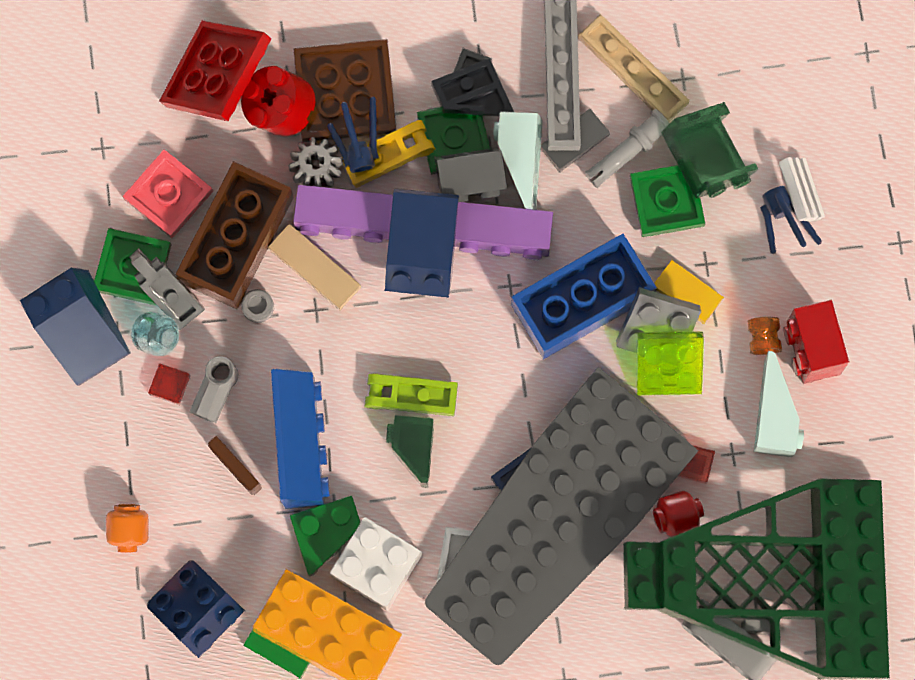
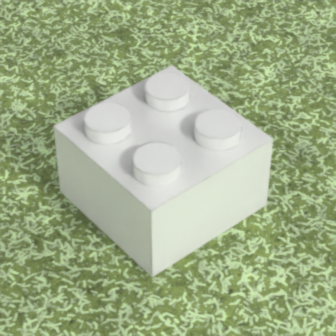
(376, 564)

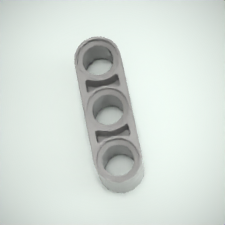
(745, 660)

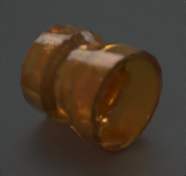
(764, 335)

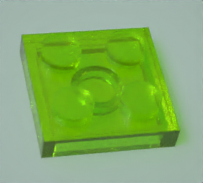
(670, 363)

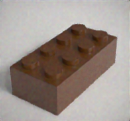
(235, 235)

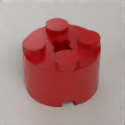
(278, 101)

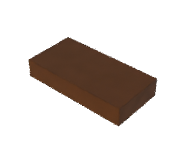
(234, 466)

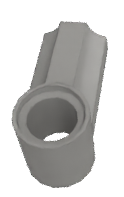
(213, 392)

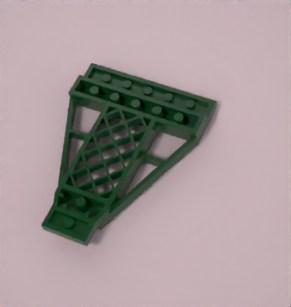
(846, 588)

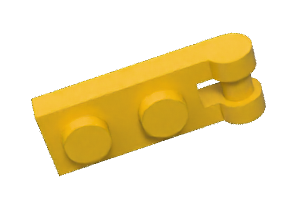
(394, 152)

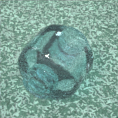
(155, 333)

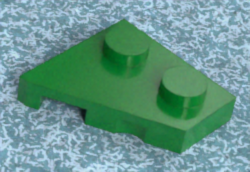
(324, 531)

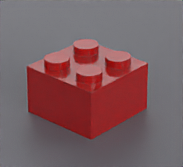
(816, 342)

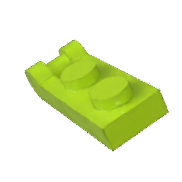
(412, 394)

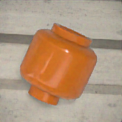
(127, 527)

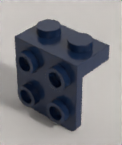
(194, 608)

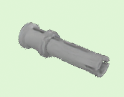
(640, 139)

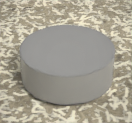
(257, 306)

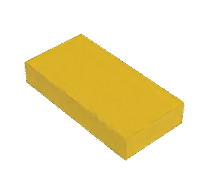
(683, 285)

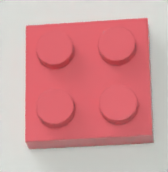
(168, 193)

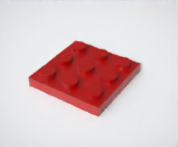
(215, 70)

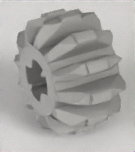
(327, 162)

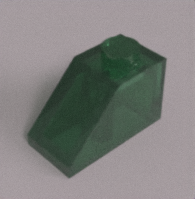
(412, 445)

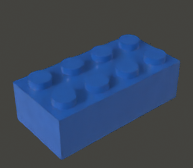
(581, 296)

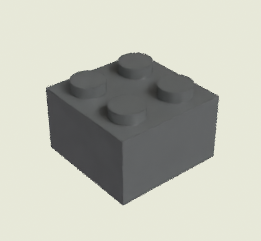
(471, 173)

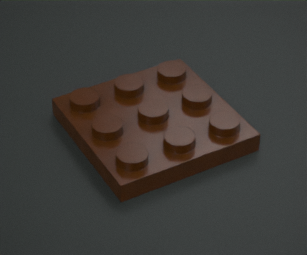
(347, 75)

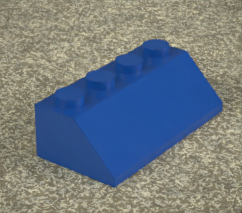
(298, 439)

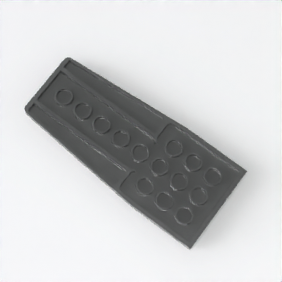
(558, 516)

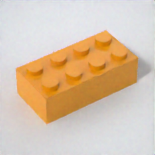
(325, 630)

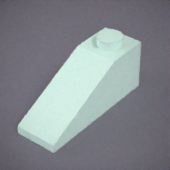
(520, 145)
(777, 417)

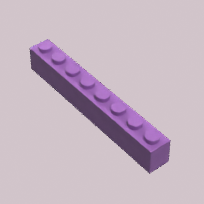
(369, 216)

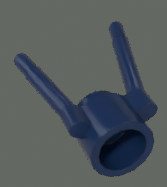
(359, 155)
(780, 205)

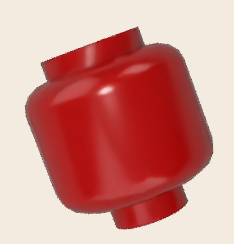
(677, 513)

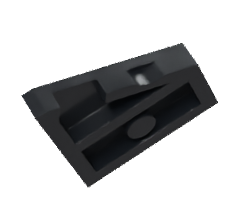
(472, 91)

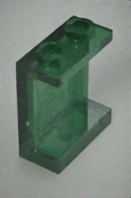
(707, 152)

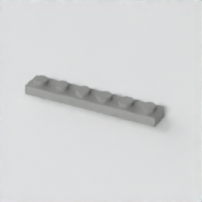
(562, 75)

